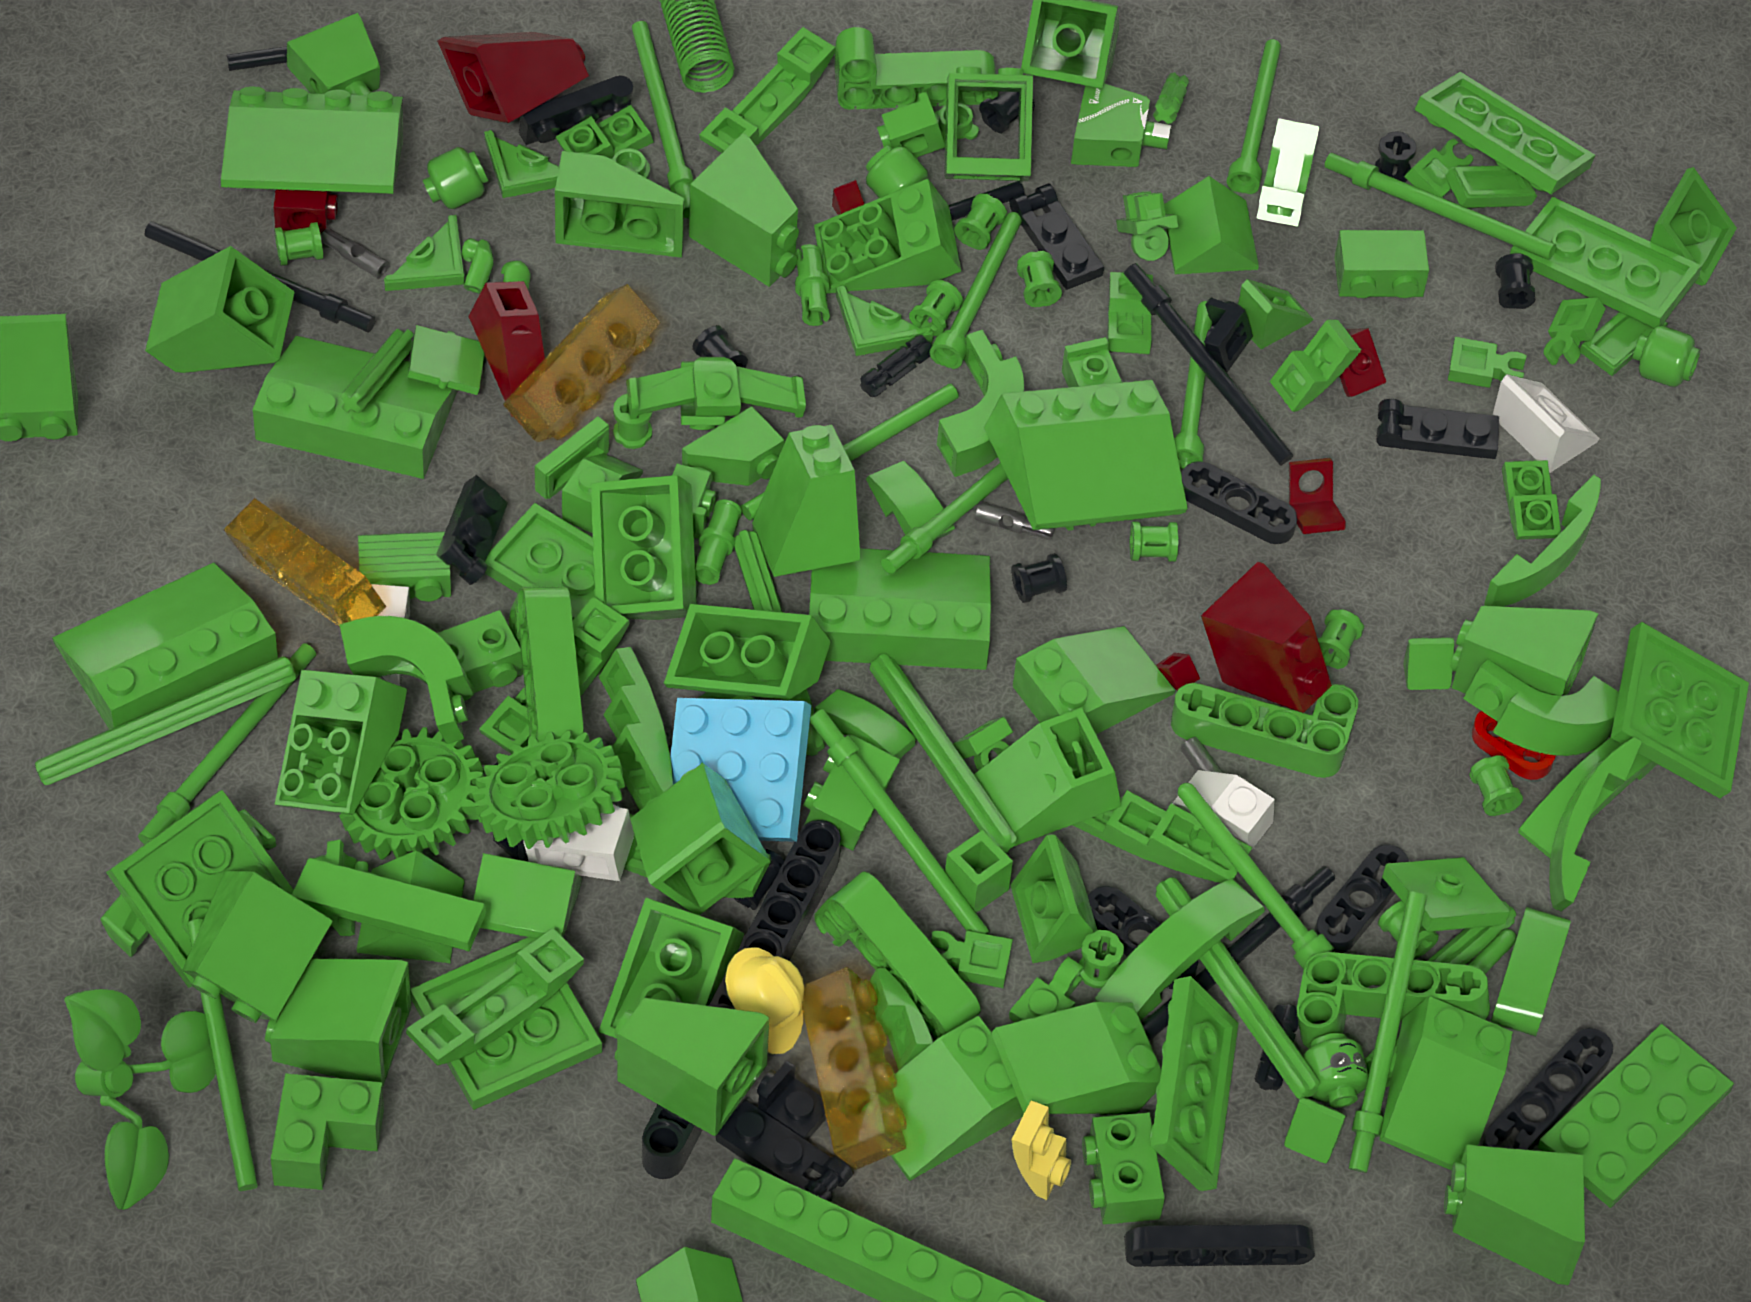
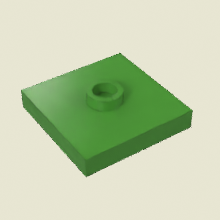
(1453, 890)

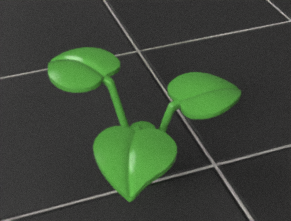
(102, 1030)

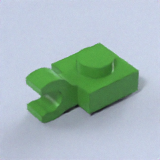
(1051, 998)

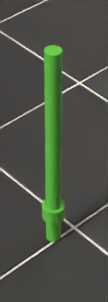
(679, 175)
(1368, 176)
(882, 432)
(920, 540)
(844, 753)
(176, 803)
(227, 1083)
(1368, 1121)

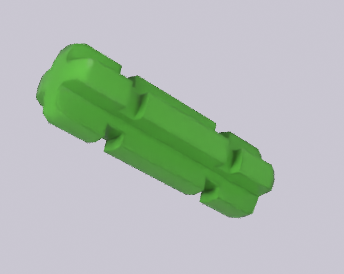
(1171, 98)

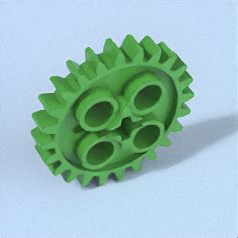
(548, 789)
(417, 797)

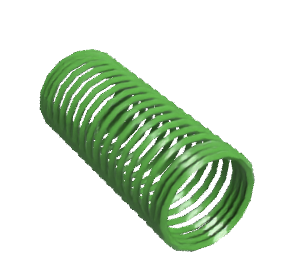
(686, 63)

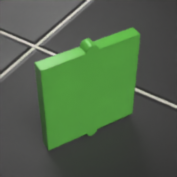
(446, 360)

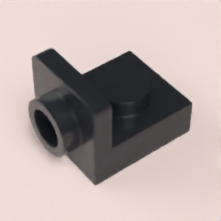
(1228, 332)
(791, 1101)

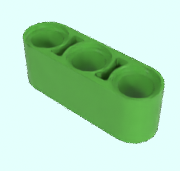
(1531, 971)

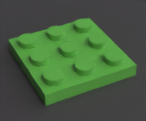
(1680, 709)
(181, 869)
(534, 1049)

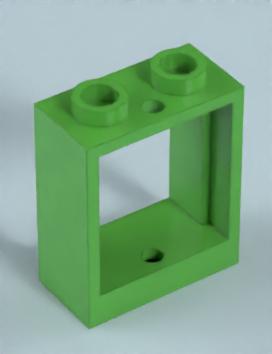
(997, 169)

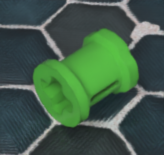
(980, 221)
(298, 243)
(1039, 279)
(935, 307)
(627, 431)
(1153, 541)
(1345, 638)
(1495, 785)
(1391, 922)
(1092, 950)

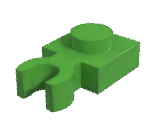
(1433, 167)
(1573, 323)
(1478, 363)
(979, 958)

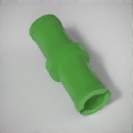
(812, 285)
(717, 541)

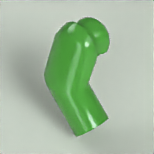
(482, 263)

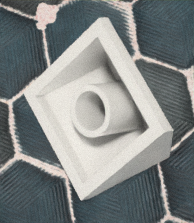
(1541, 421)

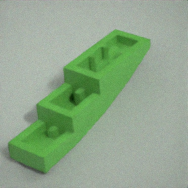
(637, 727)
(1163, 837)

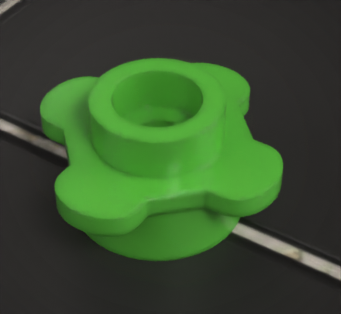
(965, 129)

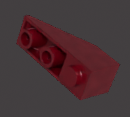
(508, 332)

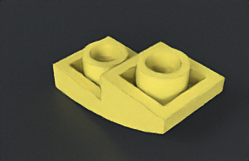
(1040, 1151)

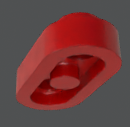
(1513, 753)

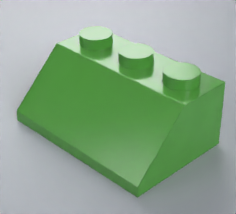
(644, 546)
(747, 652)

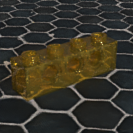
(536, 401)
(303, 565)
(855, 1134)

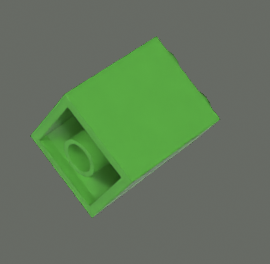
(1071, 41)
(745, 213)
(220, 316)
(809, 505)
(1531, 644)
(697, 840)
(254, 945)
(344, 1018)
(691, 1057)
(1521, 1206)

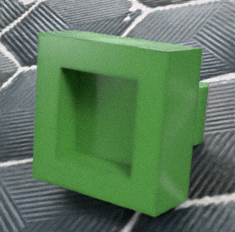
(983, 740)

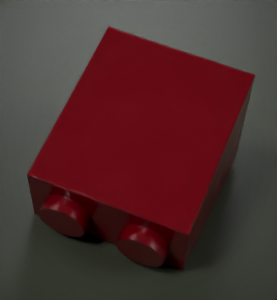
(511, 71)
(1266, 642)

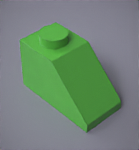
(737, 450)
(577, 491)

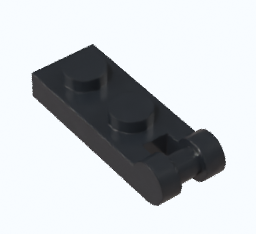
(563, 113)
(1057, 235)
(1437, 430)
(472, 529)
(781, 1152)

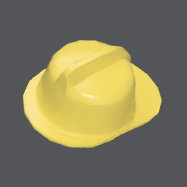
(770, 987)

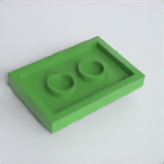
(545, 553)

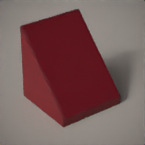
(846, 197)
(1178, 670)

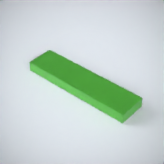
(390, 904)

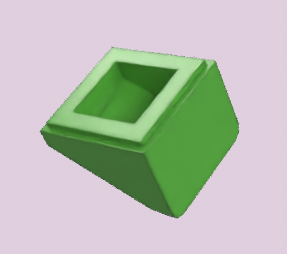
(1428, 663)
(1314, 1130)

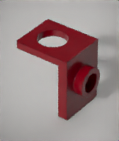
(1365, 370)
(1314, 509)

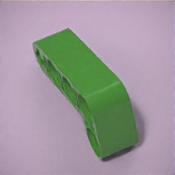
(899, 78)
(545, 633)
(1199, 706)
(892, 941)
(1352, 974)

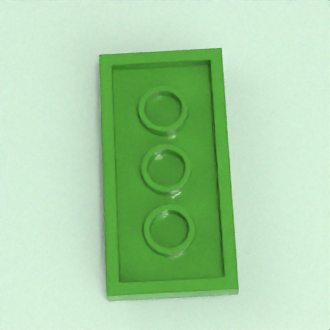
(1504, 133)
(1610, 263)
(1194, 1084)
(1638, 1113)

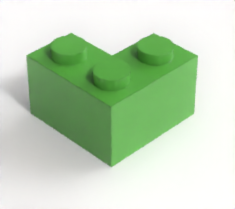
(318, 1116)

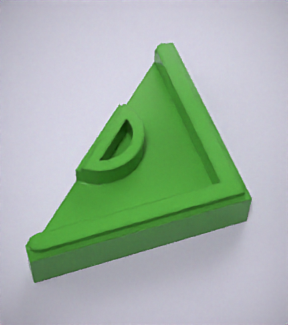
(519, 168)
(432, 262)
(874, 326)

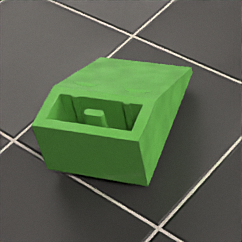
(890, 242)
(338, 739)
(1051, 777)

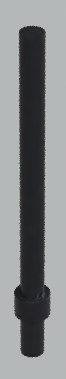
(1158, 303)
(329, 307)
(1298, 899)

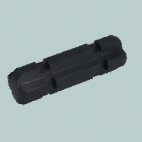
(895, 366)
(1267, 1074)

